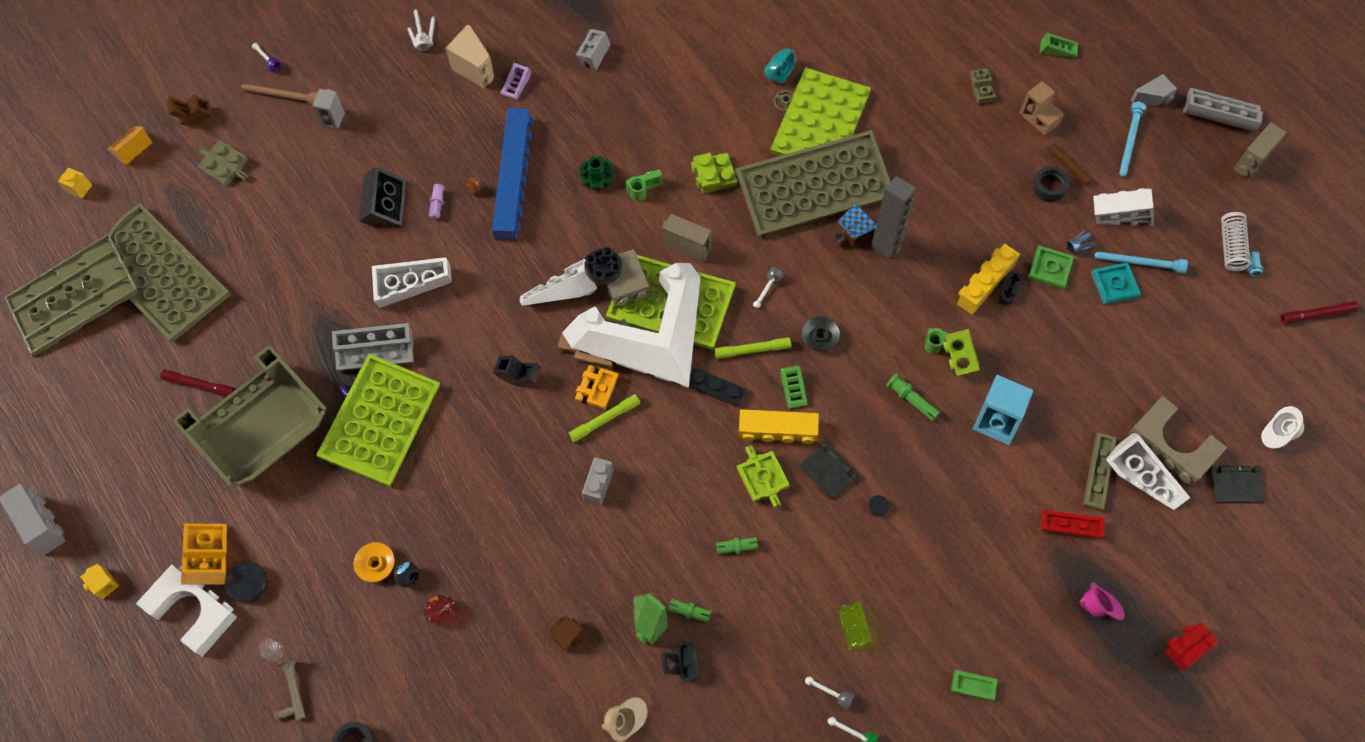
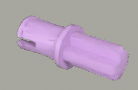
(436, 201)

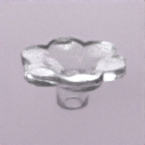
(270, 650)

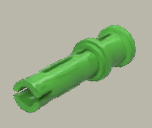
(905, 391)

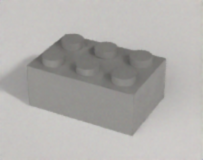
(32, 519)

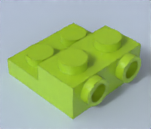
(713, 172)

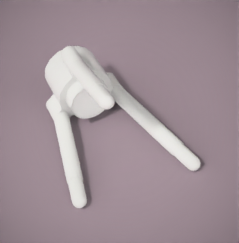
(422, 41)

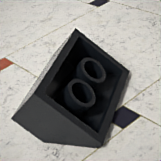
(382, 199)

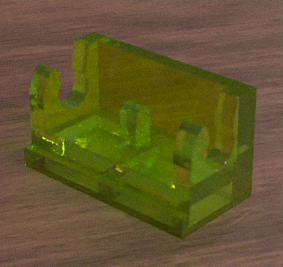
(855, 626)

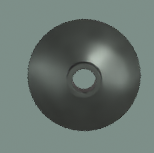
(820, 326)

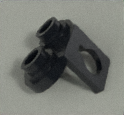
(685, 662)

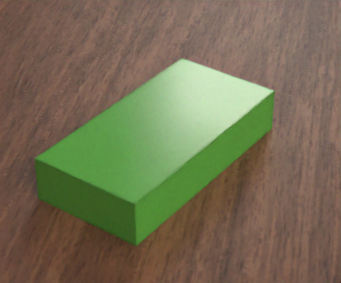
(974, 685)

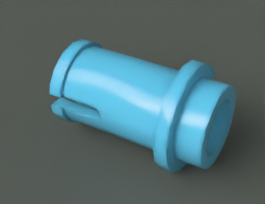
(1255, 268)

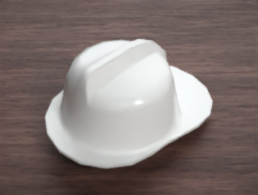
(1283, 428)

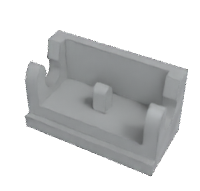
(593, 48)

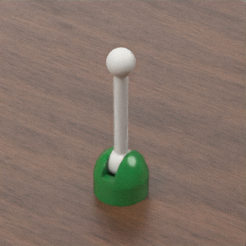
(866, 737)

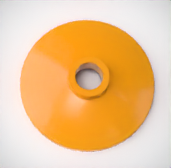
(367, 556)

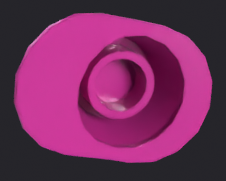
(1101, 603)

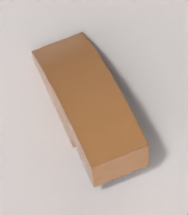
(583, 358)

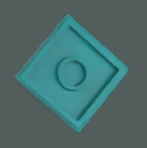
(1115, 283)

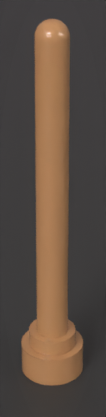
(310, 97)

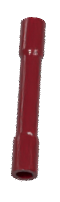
(1297, 316)
(178, 378)

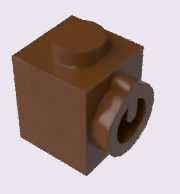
(567, 633)

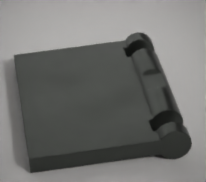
(828, 470)
(1237, 484)

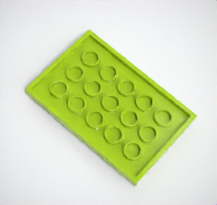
(820, 112)
(648, 313)
(378, 420)

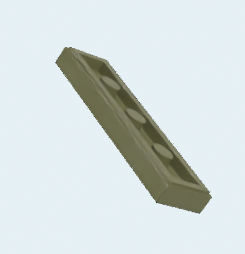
(1099, 472)

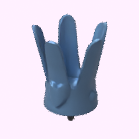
(1074, 246)

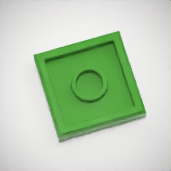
(1051, 267)

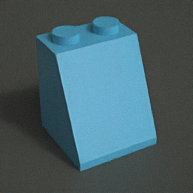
(1003, 410)

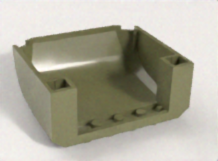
(255, 421)

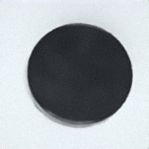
(603, 266)
(246, 582)

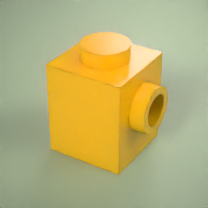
(74, 183)
(98, 581)

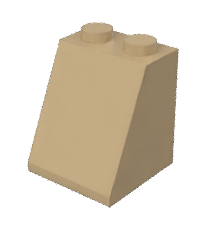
(470, 58)

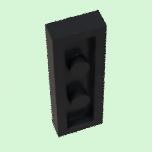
(716, 387)

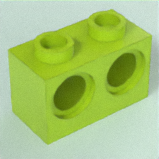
(966, 351)

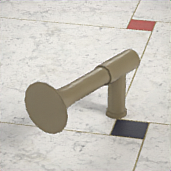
(297, 708)

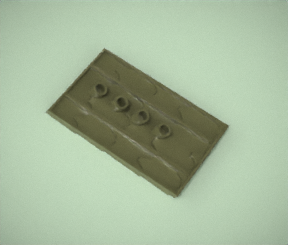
(71, 295)

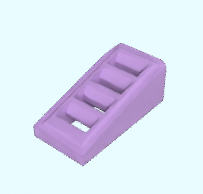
(516, 68)

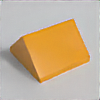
(130, 145)

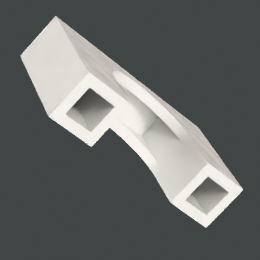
(213, 617)

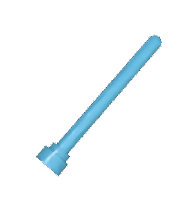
(1138, 110)
(1179, 265)

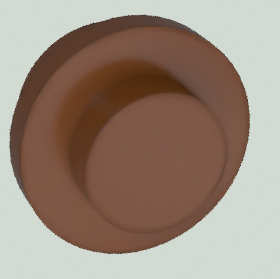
(472, 186)

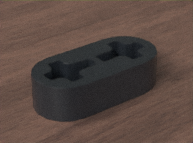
(1007, 287)

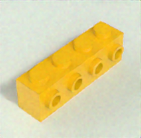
(986, 281)

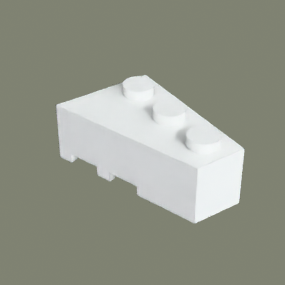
(1125, 207)

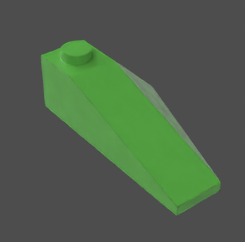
(649, 618)

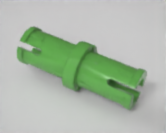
(736, 545)
(689, 610)

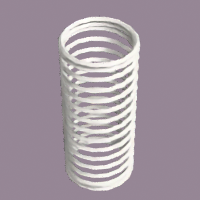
(1235, 232)

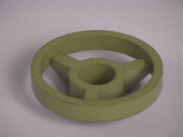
(781, 97)

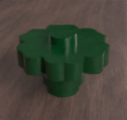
(596, 173)

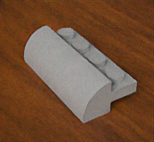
(1223, 110)
(386, 342)

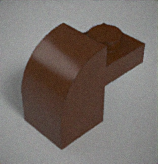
(190, 112)

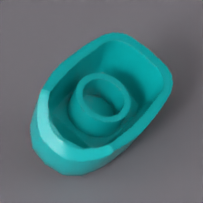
(780, 66)

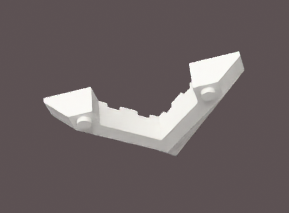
(660, 354)

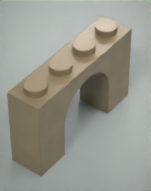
(1187, 465)

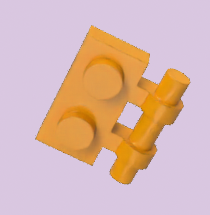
(602, 389)

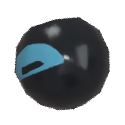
(406, 574)

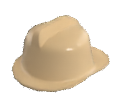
(625, 719)

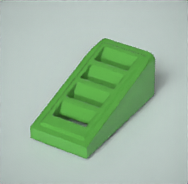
(1048, 47)
(797, 377)

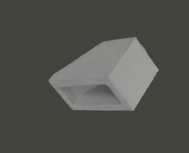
(1155, 92)

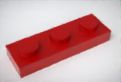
(1072, 524)

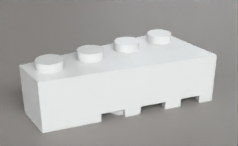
(408, 279)

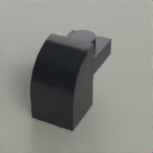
(515, 372)

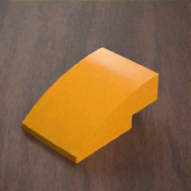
(204, 553)

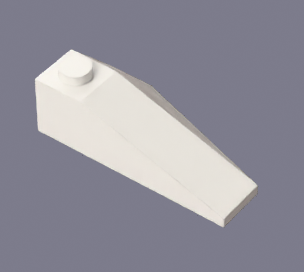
(569, 285)
(1142, 468)

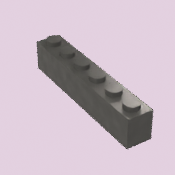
(893, 217)

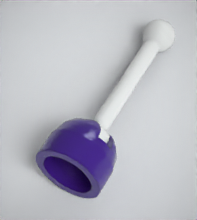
(270, 61)

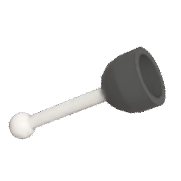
(774, 276)
(844, 699)

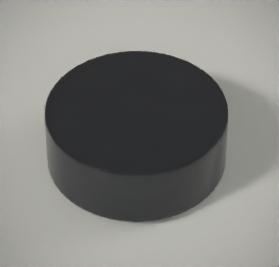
(878, 505)

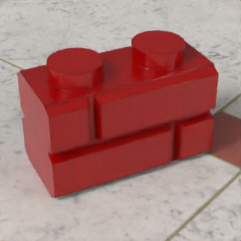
(1191, 646)

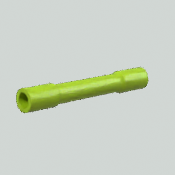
(730, 351)
(584, 429)

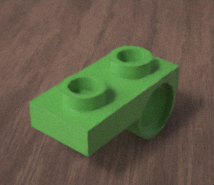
(643, 182)
(938, 336)

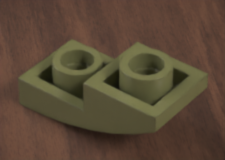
(982, 86)

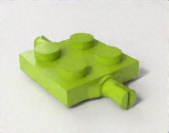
(762, 476)

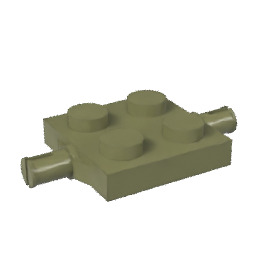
(222, 163)

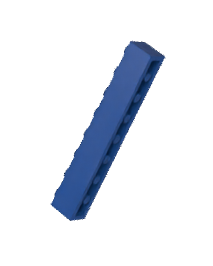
(511, 174)

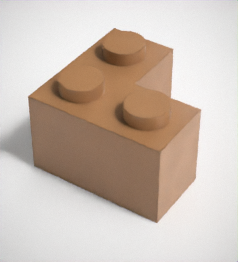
(1039, 109)

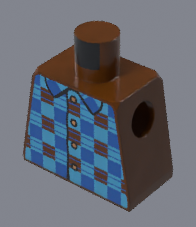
(854, 227)

